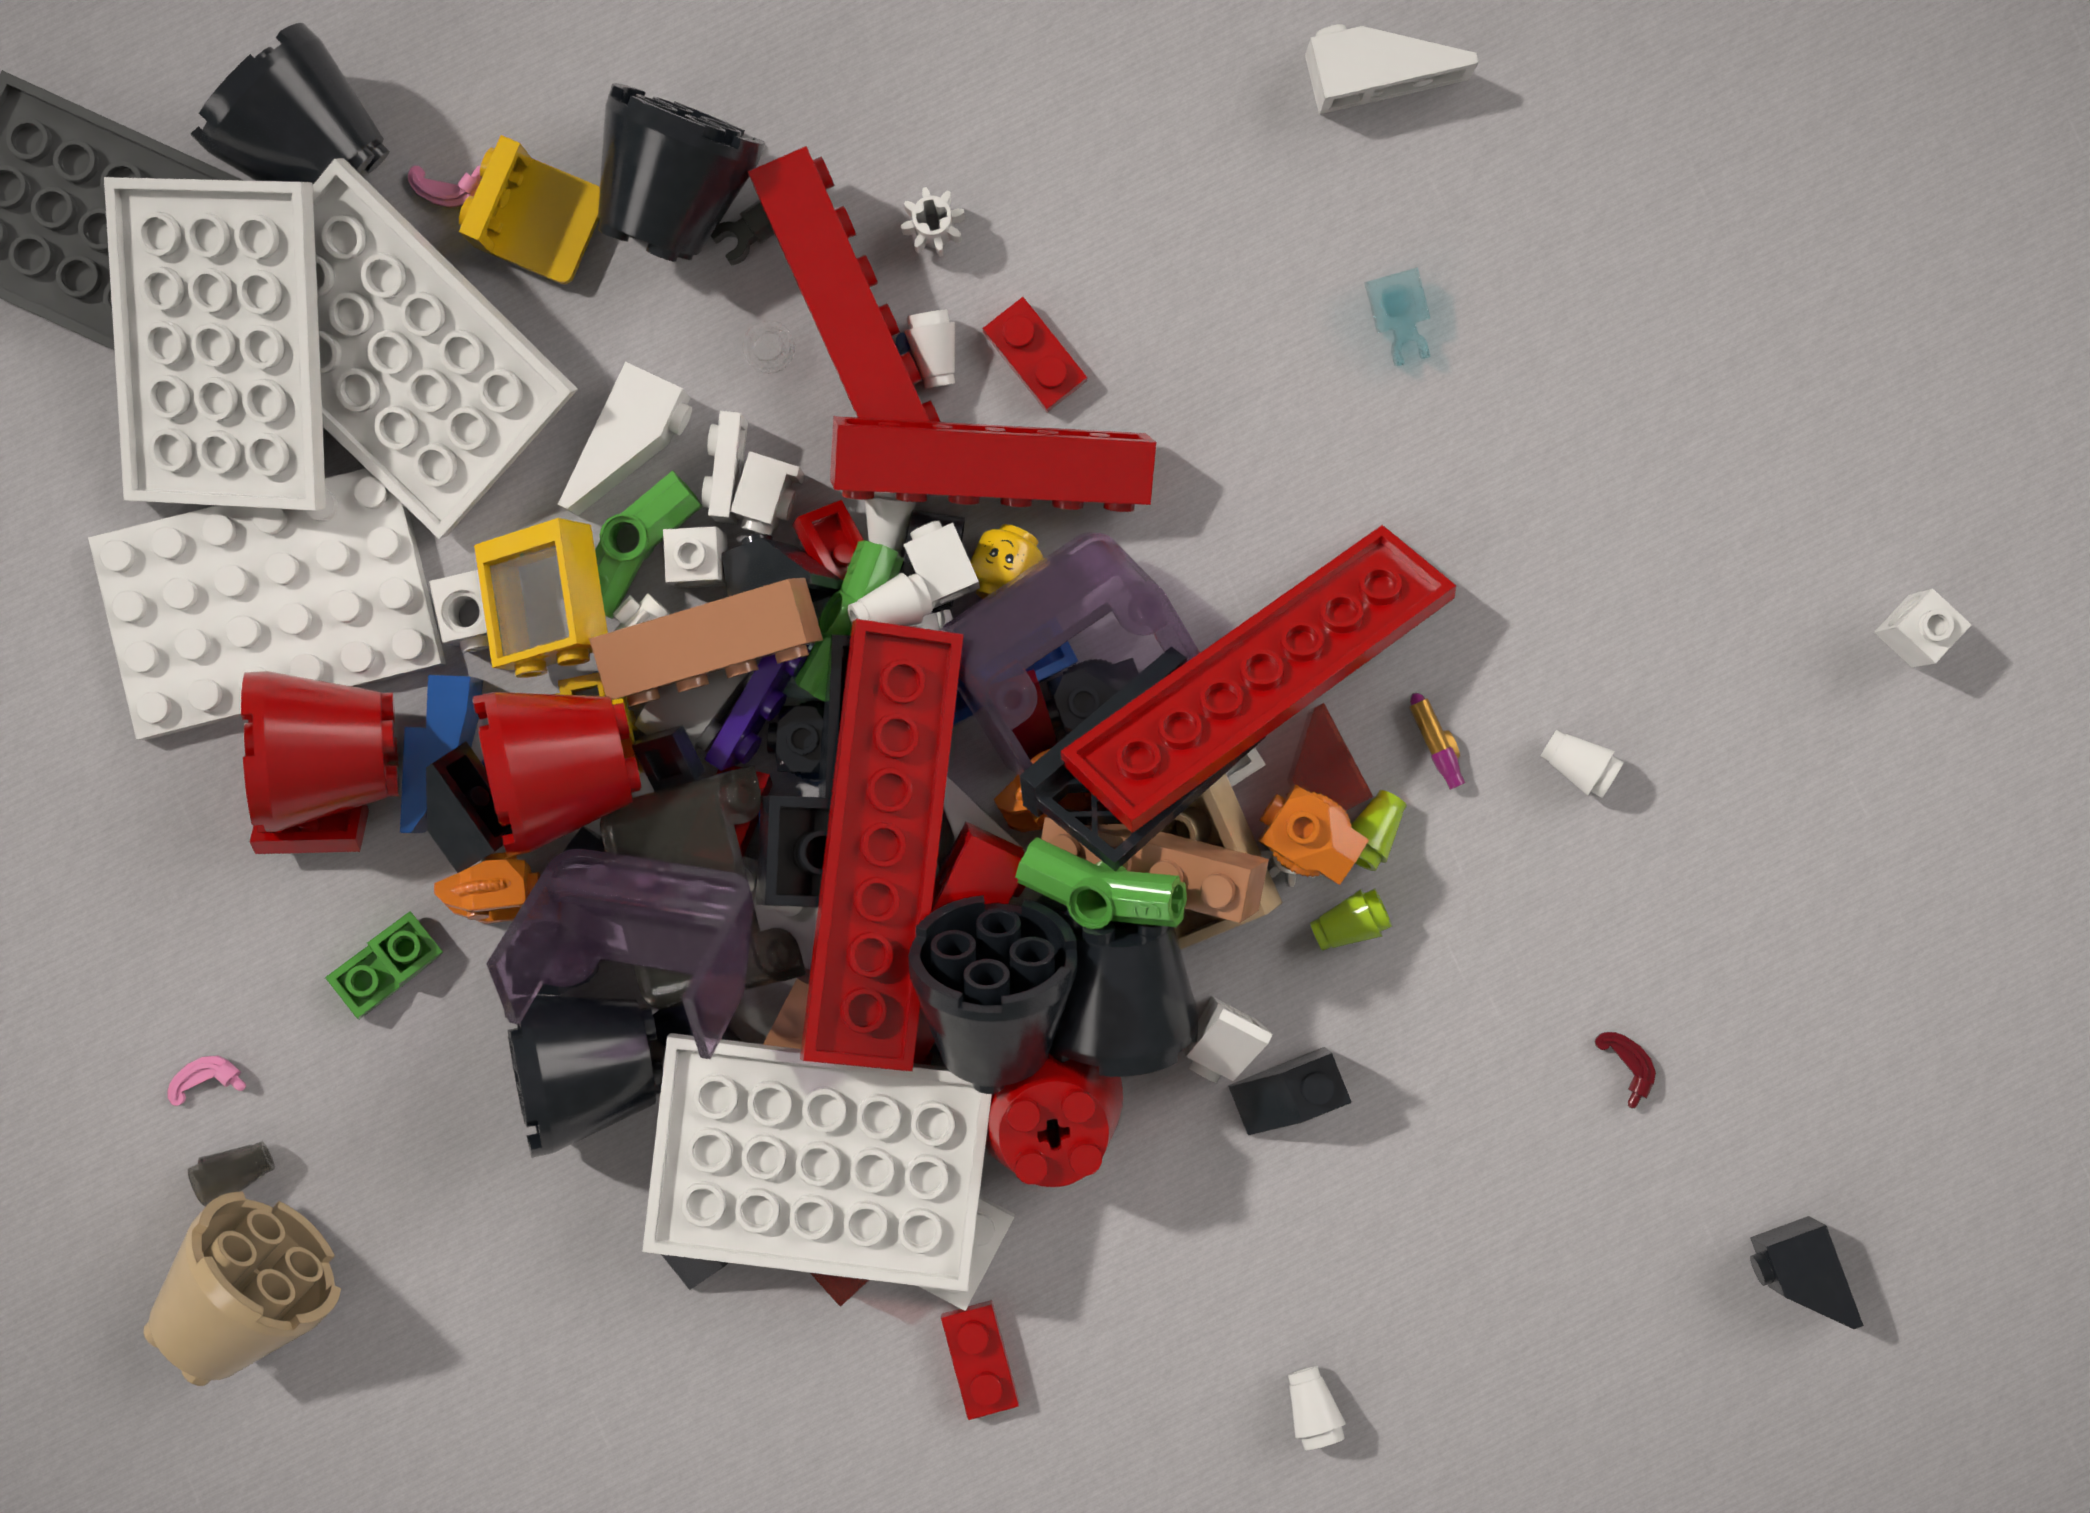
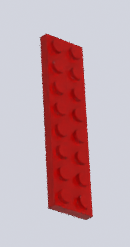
(1256, 677)
(881, 844)

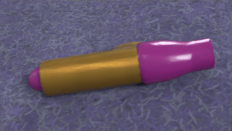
(1439, 742)

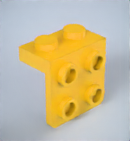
(530, 213)

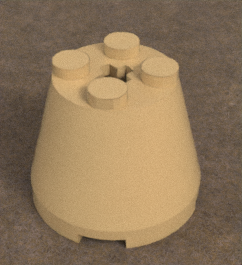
(241, 1288)

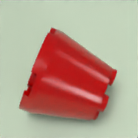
(314, 748)
(554, 763)
(1084, 1119)

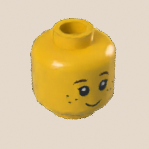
(1003, 556)

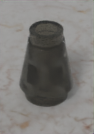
(229, 1171)

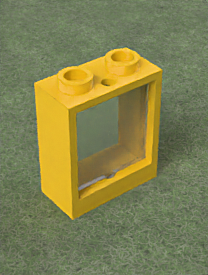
(541, 596)

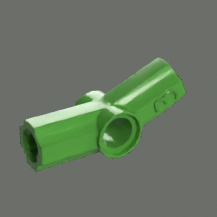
(660, 508)
(869, 569)
(1078, 885)

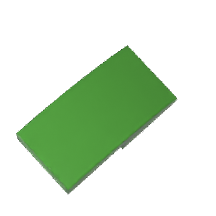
(384, 965)

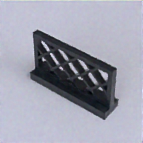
(1050, 781)

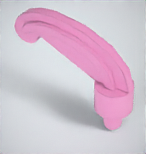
(441, 192)
(201, 1071)

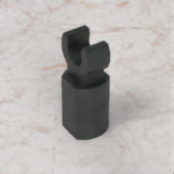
(750, 228)

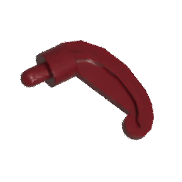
(1635, 1059)

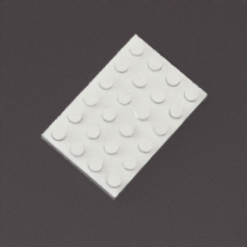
(216, 341)
(416, 360)
(264, 591)
(816, 1165)

